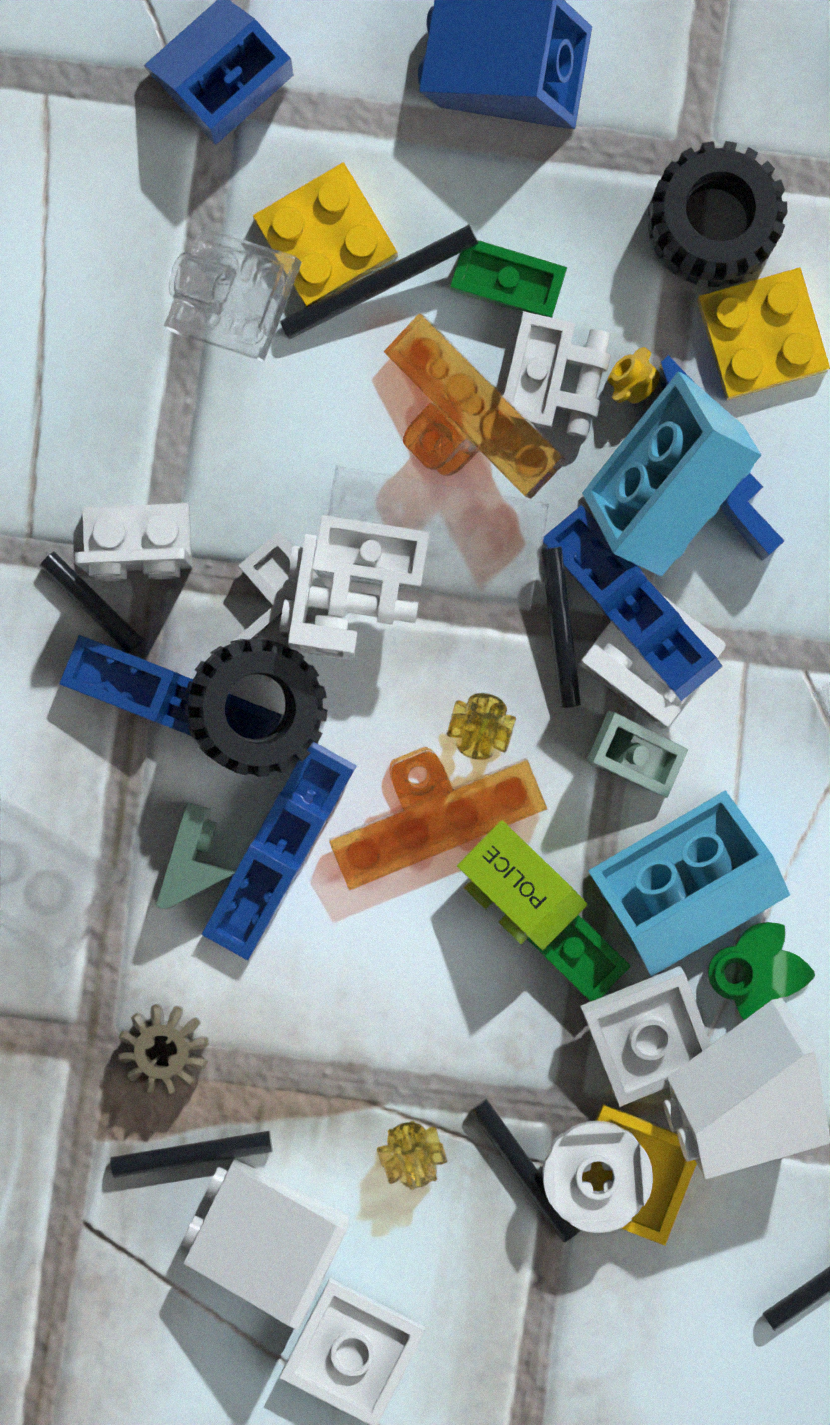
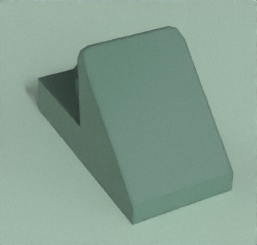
(637, 754)
(184, 873)

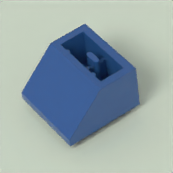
(221, 68)

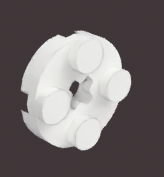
(620, 1197)

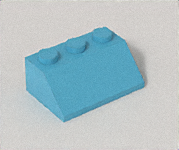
(669, 475)
(689, 882)

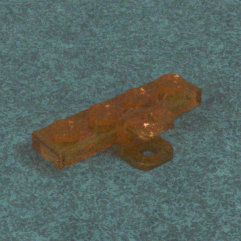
(467, 414)
(434, 816)

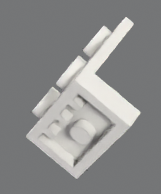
(136, 539)
(328, 634)
(629, 676)

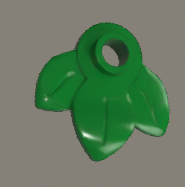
(766, 969)

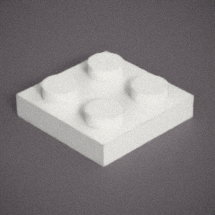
(646, 1033)
(352, 1352)

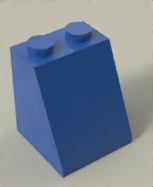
(506, 59)

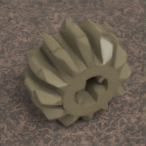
(177, 1061)

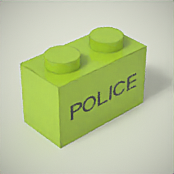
(521, 885)

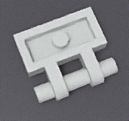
(539, 367)
(368, 552)

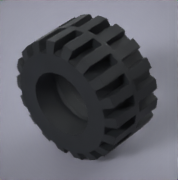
(729, 172)
(301, 715)

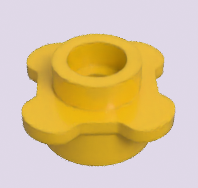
(633, 377)

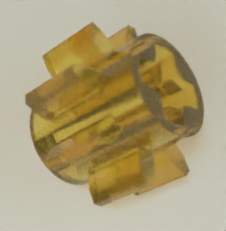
(481, 726)
(412, 1155)

